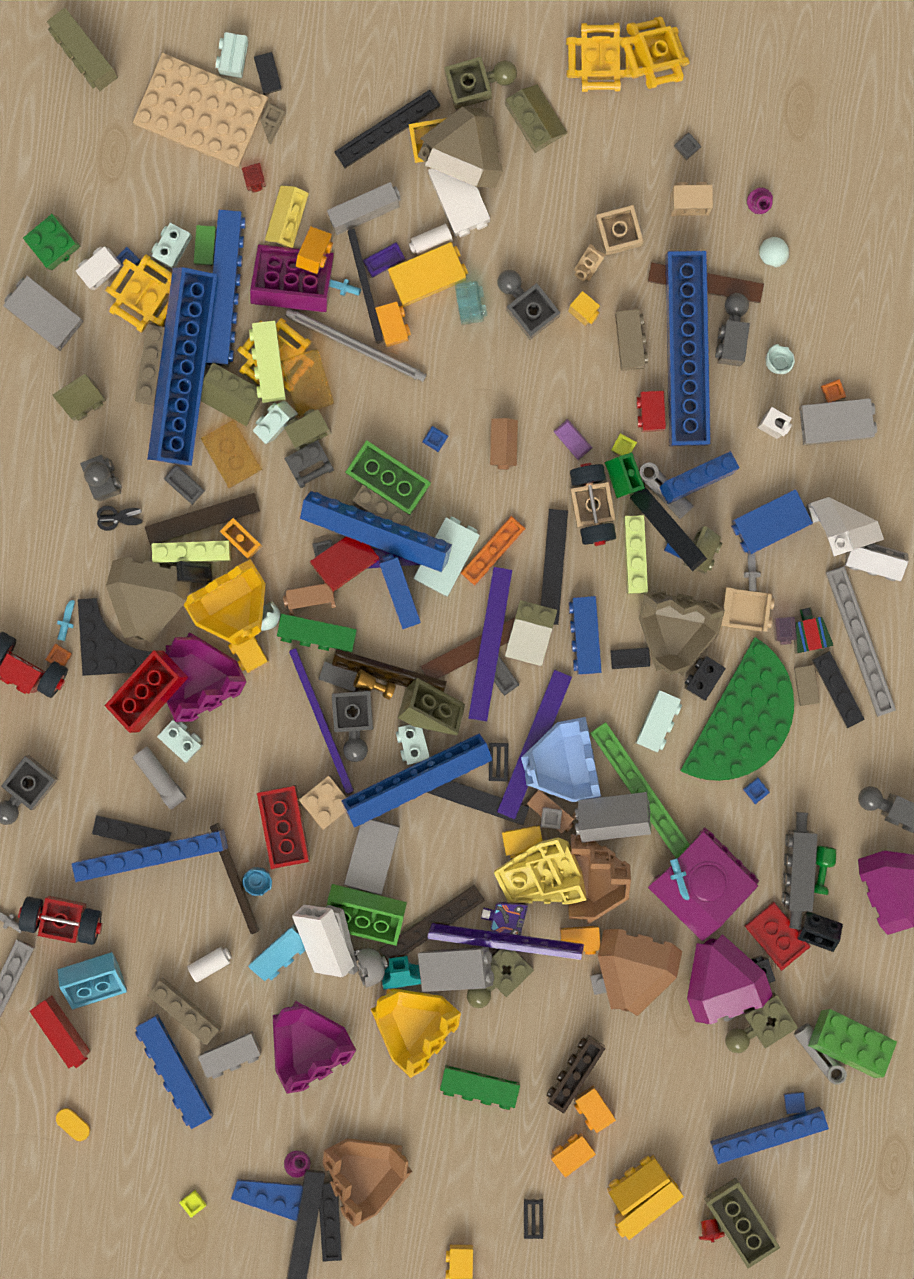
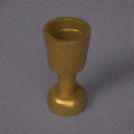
(368, 682)

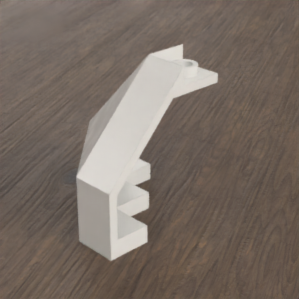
(844, 526)

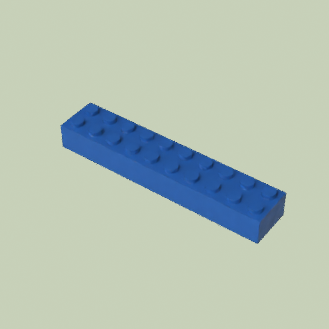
(687, 348)
(182, 366)

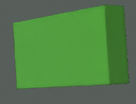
(204, 245)

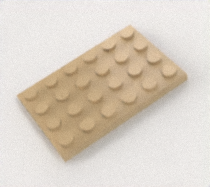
(200, 110)

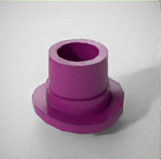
(760, 200)
(296, 1163)

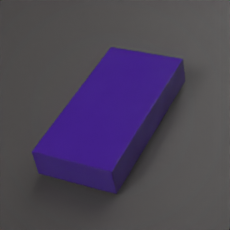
(384, 259)

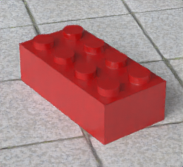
(146, 691)
(283, 827)

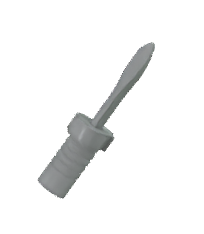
(752, 574)
(8, 921)

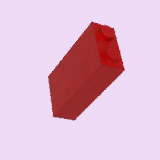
(60, 1032)

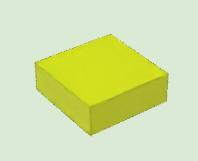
(623, 445)
(193, 1203)

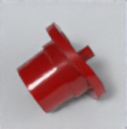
(710, 1231)

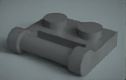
(306, 458)

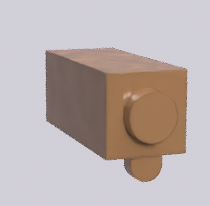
(504, 443)
(308, 597)
(540, 800)

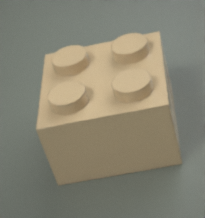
(691, 199)
(619, 230)
(325, 802)

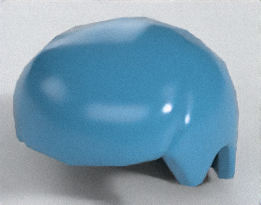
(257, 881)

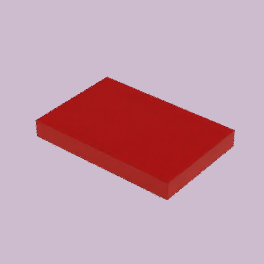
(343, 562)
(776, 938)

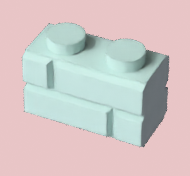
(232, 55)

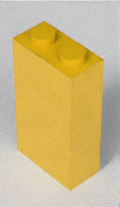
(428, 274)
(648, 1210)

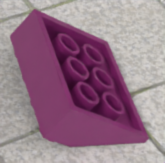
(282, 284)

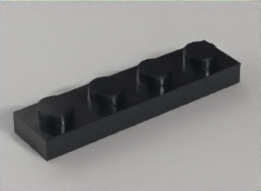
(838, 689)
(129, 832)
(330, 1225)

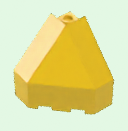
(230, 604)
(414, 1026)

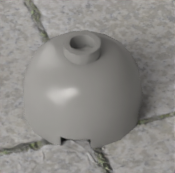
(370, 966)

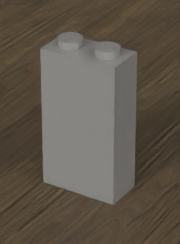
(364, 208)
(43, 312)
(837, 421)
(613, 817)
(372, 856)
(455, 969)

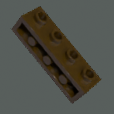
(575, 1074)

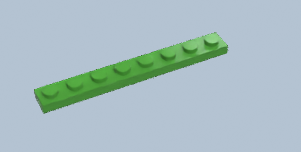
(637, 784)

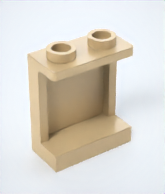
(747, 609)

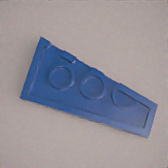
(271, 1197)

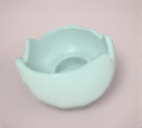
(774, 251)
(779, 359)
(270, 616)

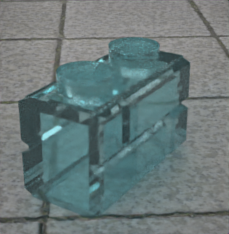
(469, 302)

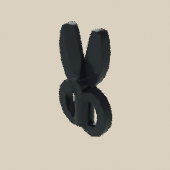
(122, 517)

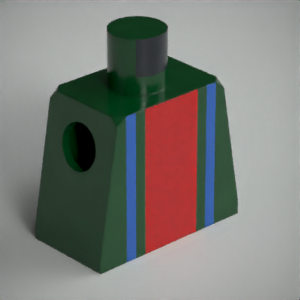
(811, 633)

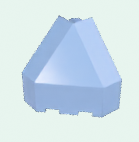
(563, 762)

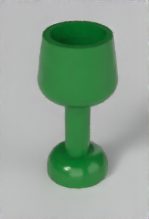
(825, 859)

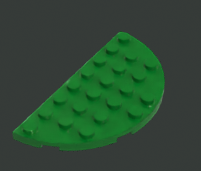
(747, 720)

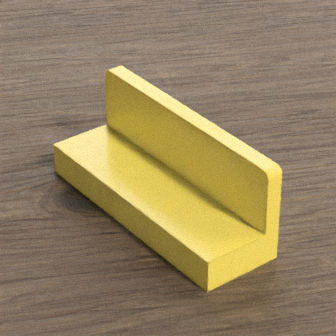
(286, 216)

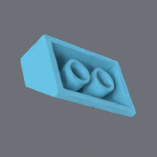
(278, 954)
(91, 980)

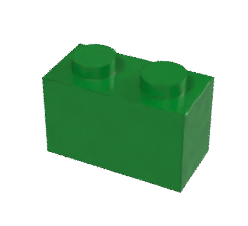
(624, 475)

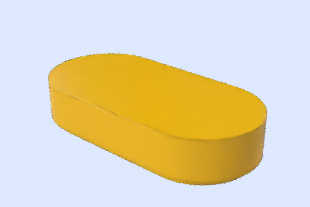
(73, 1124)

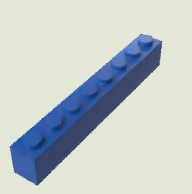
(226, 265)
(376, 531)
(416, 780)
(150, 855)

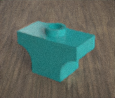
(401, 973)

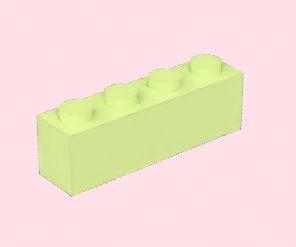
(268, 361)
(191, 552)
(635, 554)

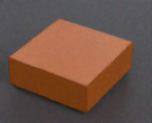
(833, 391)
(58, 655)

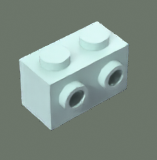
(171, 246)
(273, 423)
(180, 740)
(413, 744)

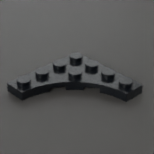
(100, 648)

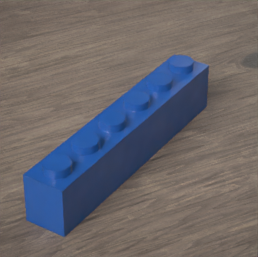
(174, 1072)
(769, 1135)

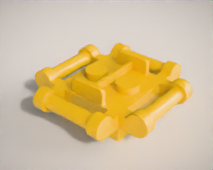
(654, 52)
(598, 58)
(141, 293)
(285, 349)

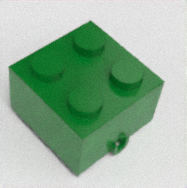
(51, 242)

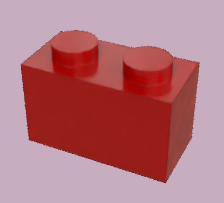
(651, 411)

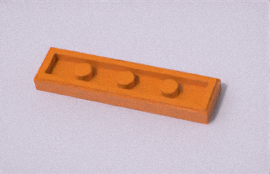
(492, 550)

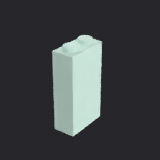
(462, 543)

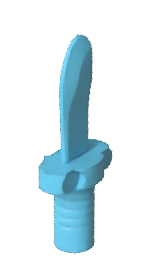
(345, 287)
(66, 619)
(678, 875)

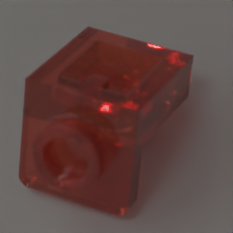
(254, 177)

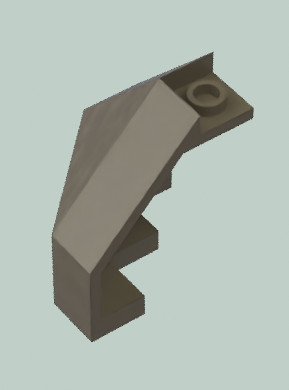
(464, 148)
(144, 596)
(678, 629)

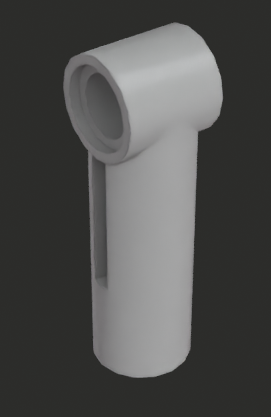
(680, 506)
(157, 775)
(804, 1035)

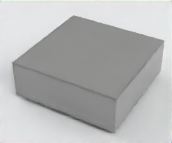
(551, 818)

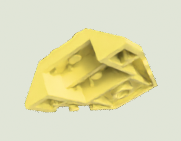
(543, 874)

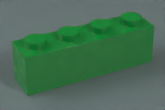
(317, 633)
(479, 1086)

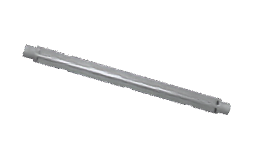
(356, 345)

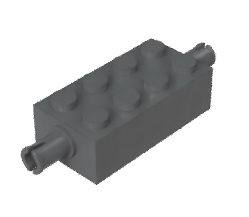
(800, 870)

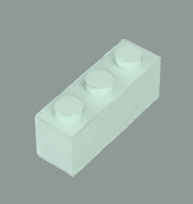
(659, 721)

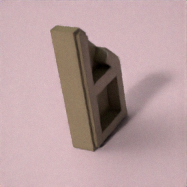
(272, 120)

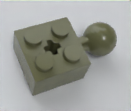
(474, 71)
(505, 982)
(783, 1024)

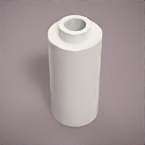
(430, 240)
(209, 964)

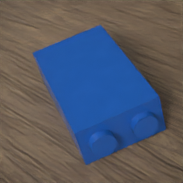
(771, 522)
(399, 591)

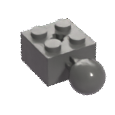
(534, 298)
(733, 332)
(100, 478)
(355, 748)
(18, 787)
(895, 808)

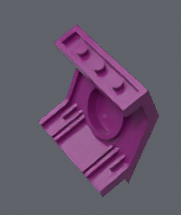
(714, 882)

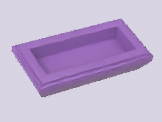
(572, 439)

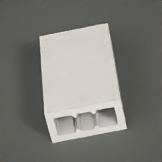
(460, 203)
(323, 940)

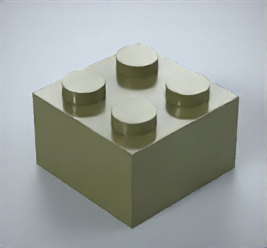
(307, 429)

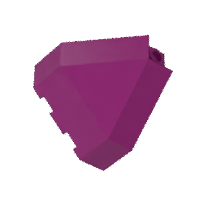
(210, 681)
(890, 888)
(724, 982)
(307, 1046)

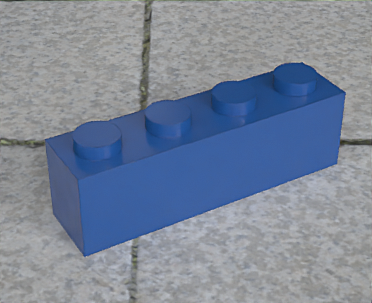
(699, 477)
(586, 635)

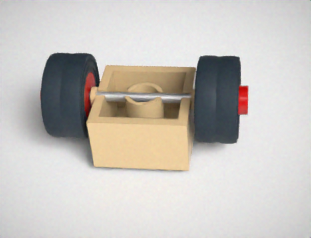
(592, 504)

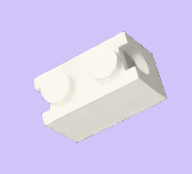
(98, 267)
(775, 423)

